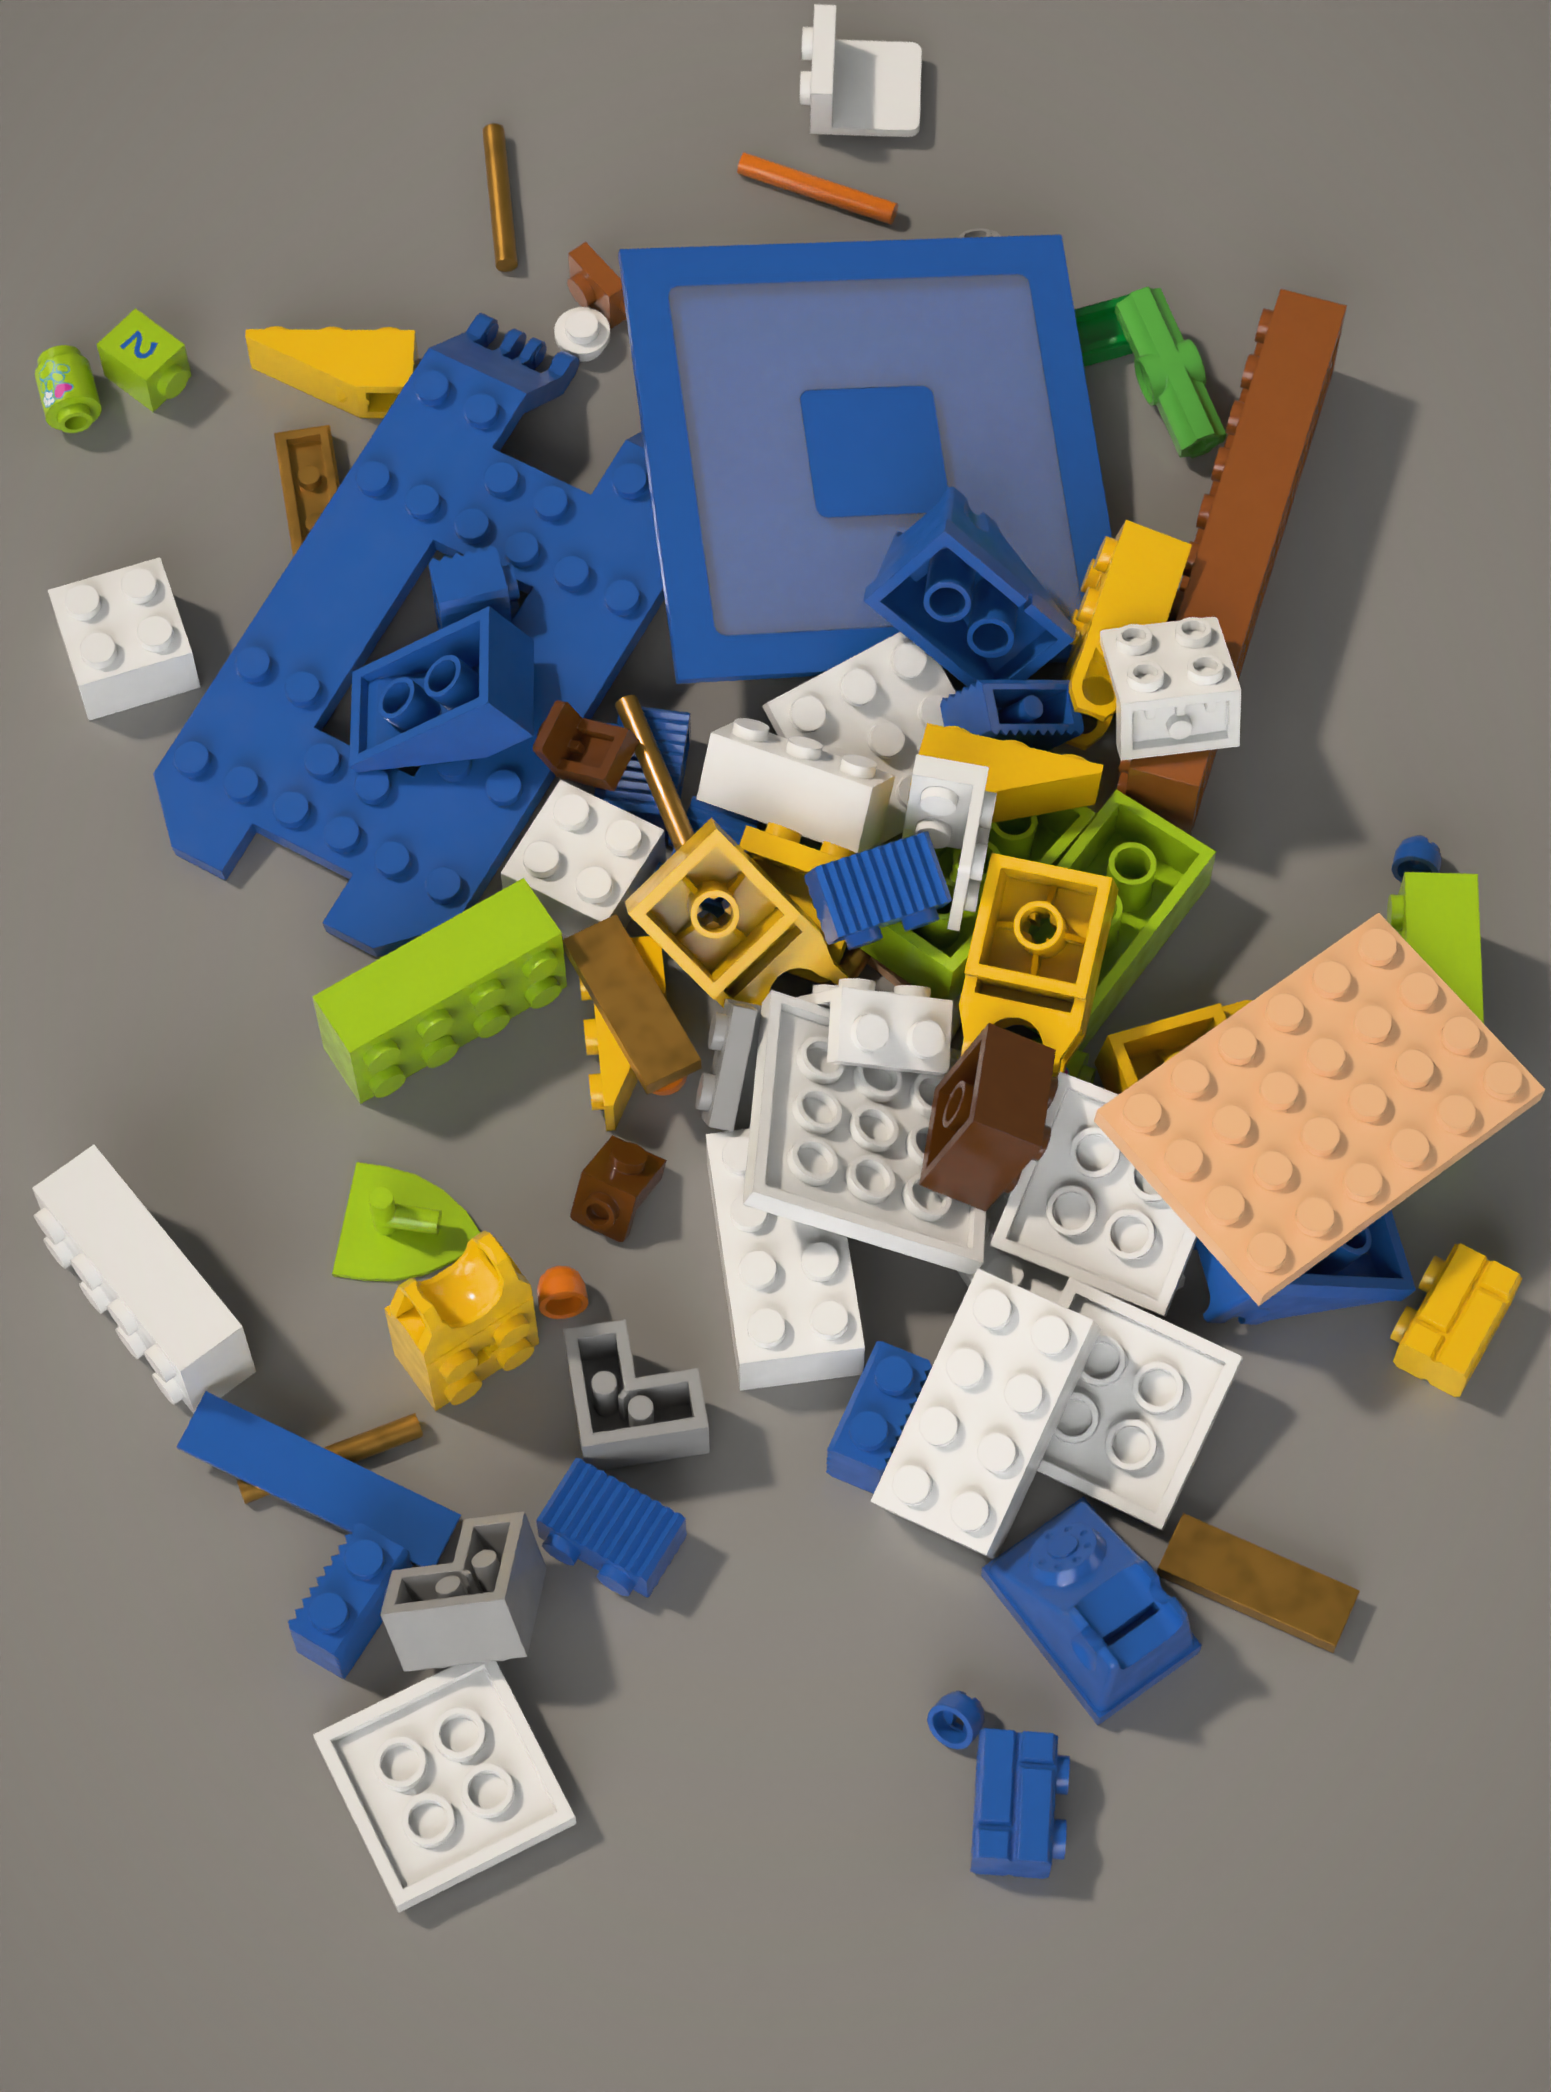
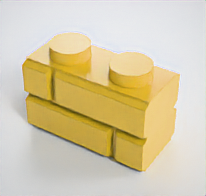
(1456, 1318)

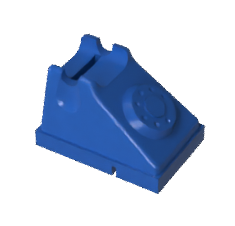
(968, 596)
(1358, 1273)
(1093, 1609)

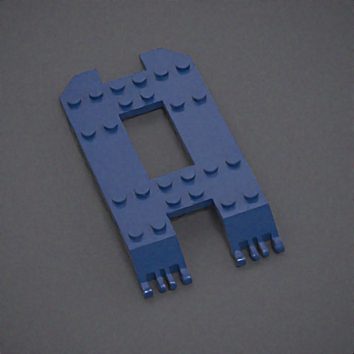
(420, 486)

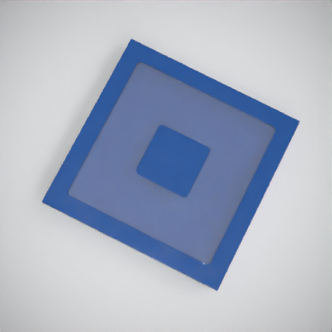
(831, 400)

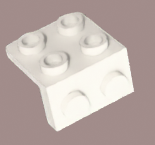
(859, 83)
(885, 1028)

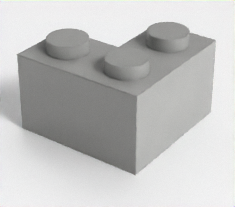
(629, 1417)
(472, 1607)

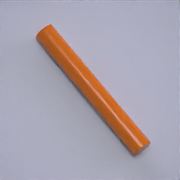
(817, 188)

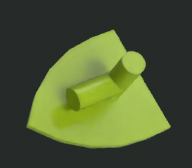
(399, 1227)

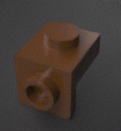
(584, 748)
(615, 1187)

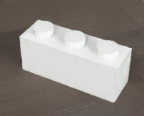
(795, 785)

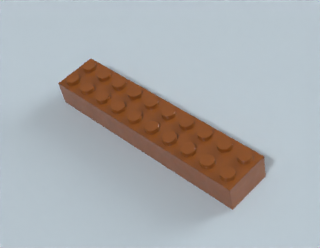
(1246, 515)

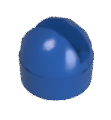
(1425, 857)
(946, 1711)

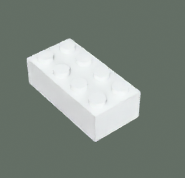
(141, 1280)
(783, 1284)
(986, 1414)

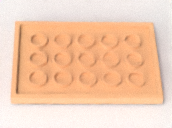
(1318, 1107)

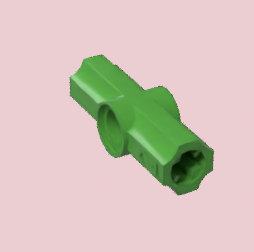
(1170, 372)

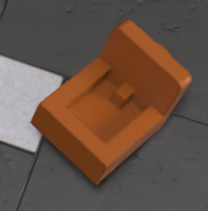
(596, 284)

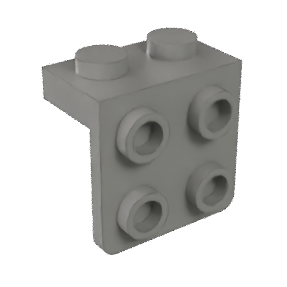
(728, 1090)

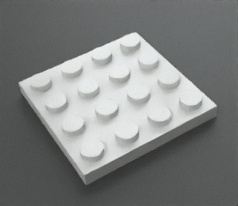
(848, 1145)

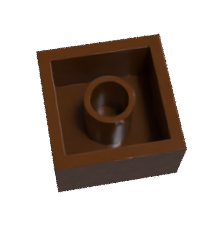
(989, 1118)

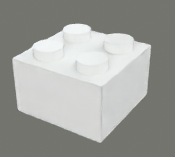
(124, 638)
(585, 858)

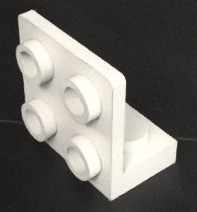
(1172, 688)
(958, 813)

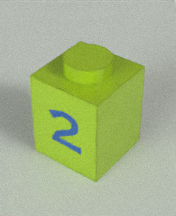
(144, 360)

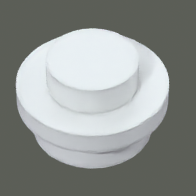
(582, 333)

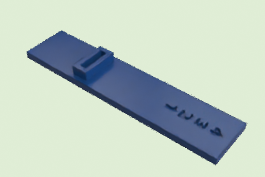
(316, 1478)

